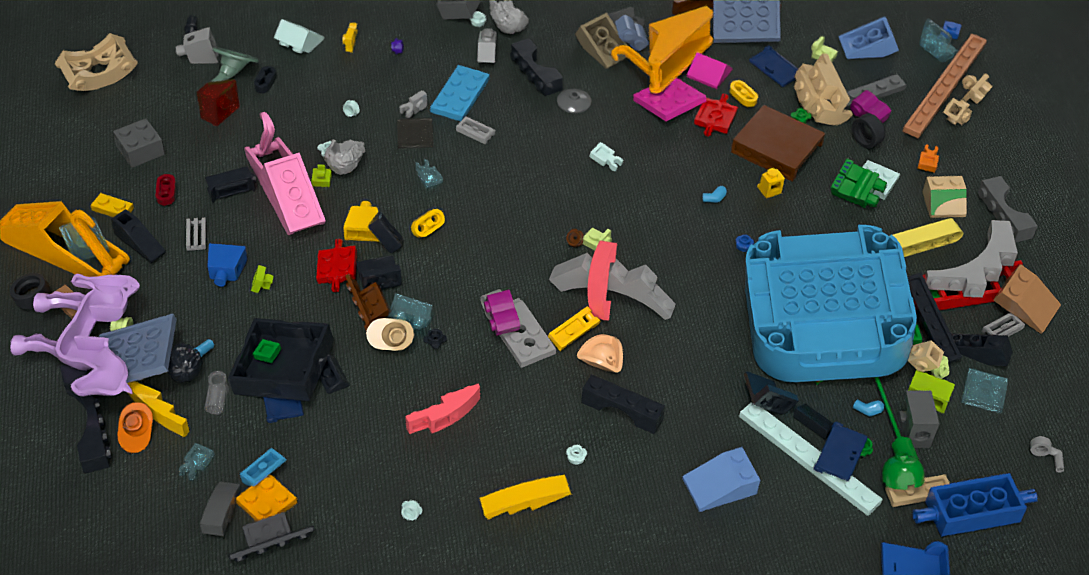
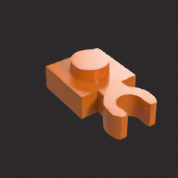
(928, 159)

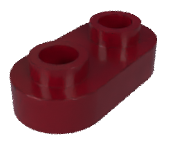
(165, 189)

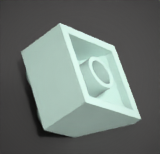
(297, 36)

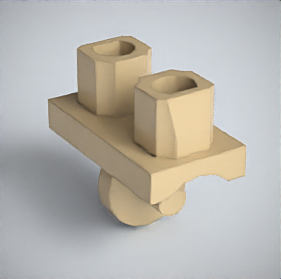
(976, 88)

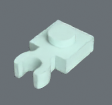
(603, 155)

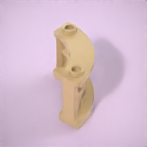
(104, 53)

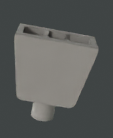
(199, 47)

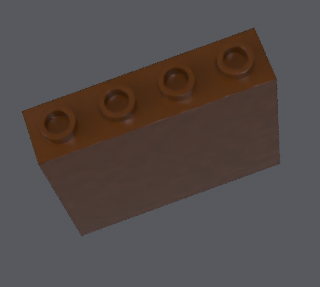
(777, 142)

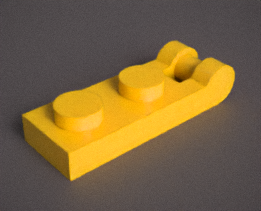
(573, 328)

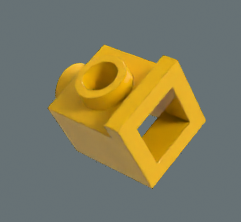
(769, 179)

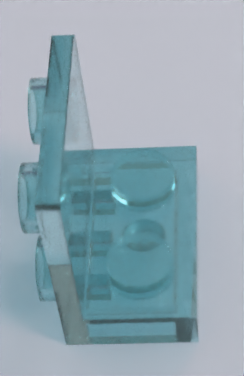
(937, 41)
(410, 310)

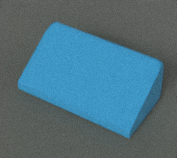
(262, 467)

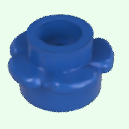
(743, 242)

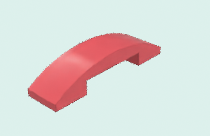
(598, 279)

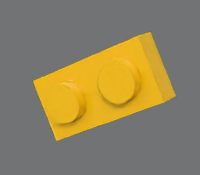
(110, 206)

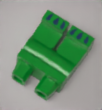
(858, 185)

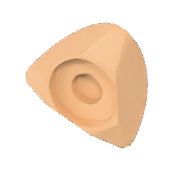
(602, 352)

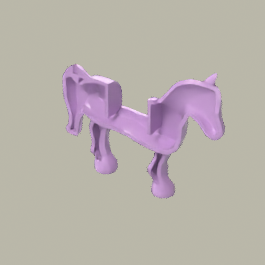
(74, 347)

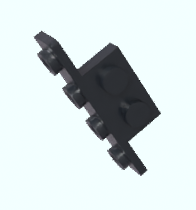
(266, 533)

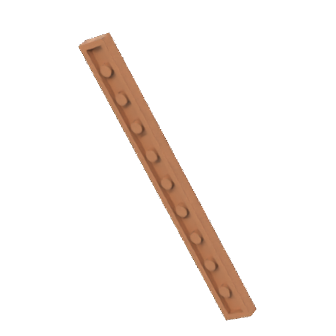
(944, 86)

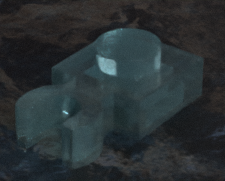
(428, 175)
(196, 458)

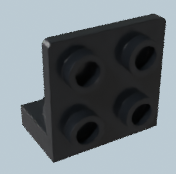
(379, 270)
(767, 395)

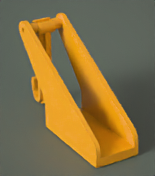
(672, 46)
(25, 227)

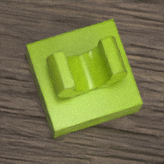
(321, 177)
(261, 279)

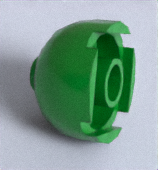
(903, 471)

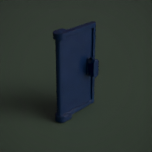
(775, 66)
(282, 408)
(838, 451)

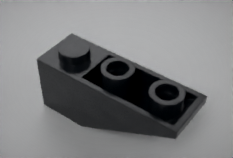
(136, 235)
(985, 348)

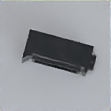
(230, 183)

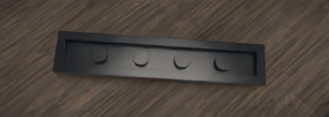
(932, 317)

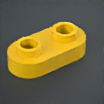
(743, 93)
(426, 223)

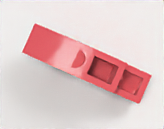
(452, 408)

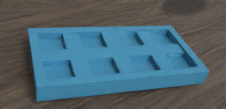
(459, 93)

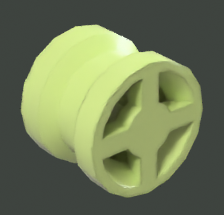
(121, 323)

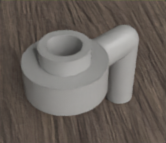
(1042, 446)

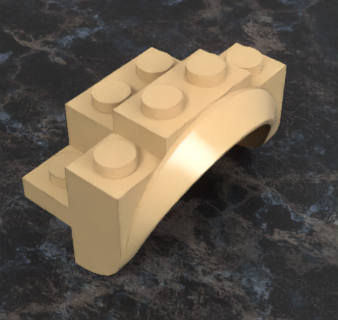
(817, 84)

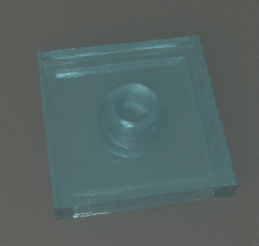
(75, 242)

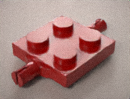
(716, 115)
(336, 264)

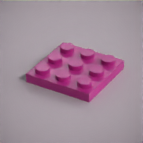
(672, 101)

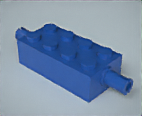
(975, 504)

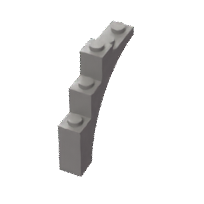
(972, 276)
(636, 283)

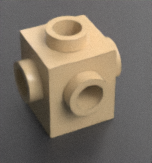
(958, 111)
(925, 356)

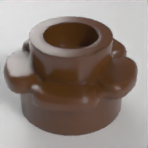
(570, 237)

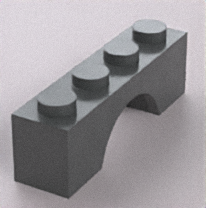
(994, 193)

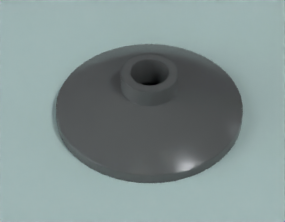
(574, 101)

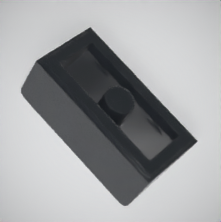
(385, 232)
(333, 376)
(813, 420)

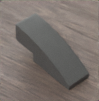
(220, 508)

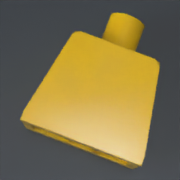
(357, 222)

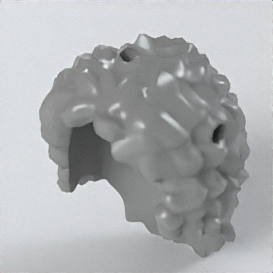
(507, 17)
(344, 156)

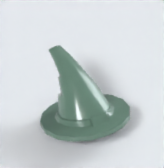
(232, 63)

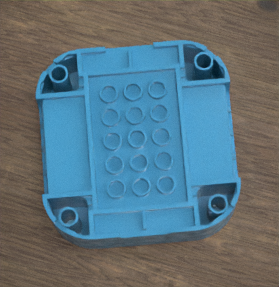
(829, 305)

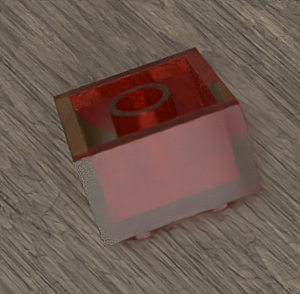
(218, 100)

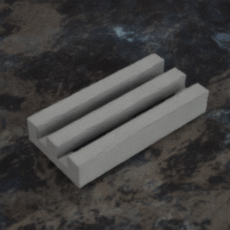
(474, 131)
(195, 223)
(1011, 326)

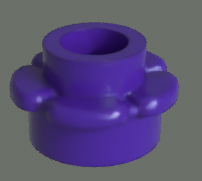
(397, 46)

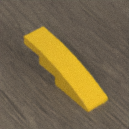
(161, 411)
(525, 495)

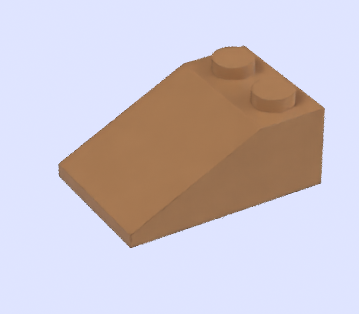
(1028, 299)

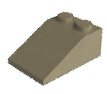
(600, 38)

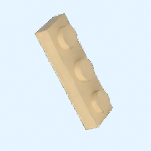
(914, 495)

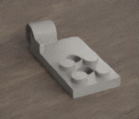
(533, 334)

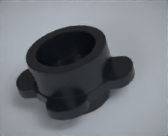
(435, 338)

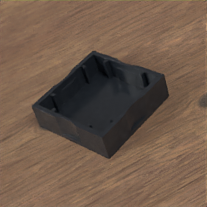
(294, 369)

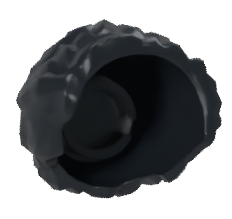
(184, 363)

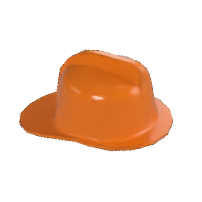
(135, 427)

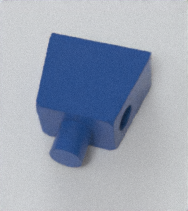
(225, 262)

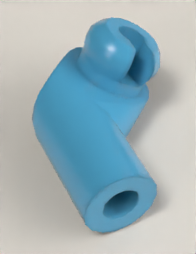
(716, 196)
(205, 347)
(869, 409)

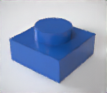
(952, 28)

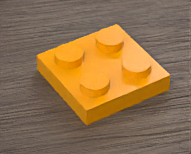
(266, 499)

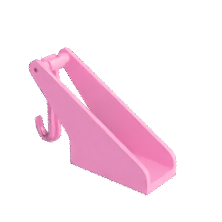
(285, 182)

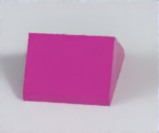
(708, 71)

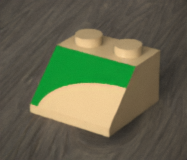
(945, 196)

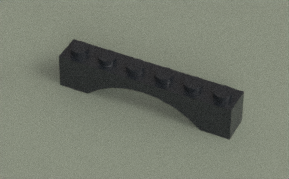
(91, 447)

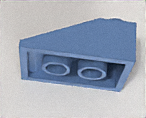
(869, 41)
(722, 480)

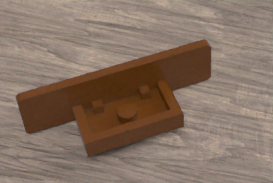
(370, 301)

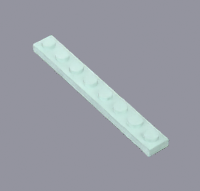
(807, 456)

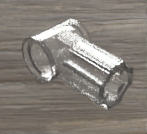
(216, 393)

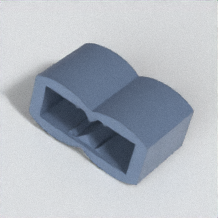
(631, 33)

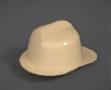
(390, 334)

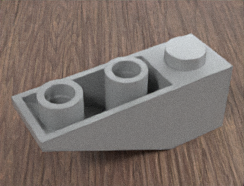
(487, 46)

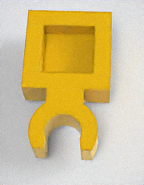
(349, 38)

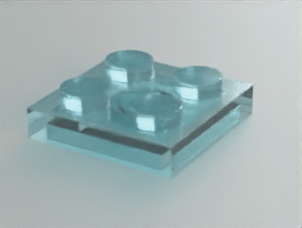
(985, 390)

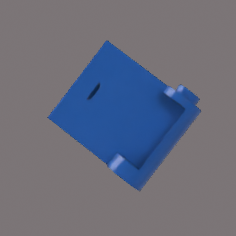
(914, 561)

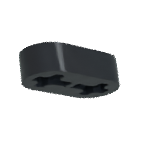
(266, 75)

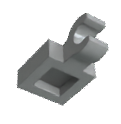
(415, 104)

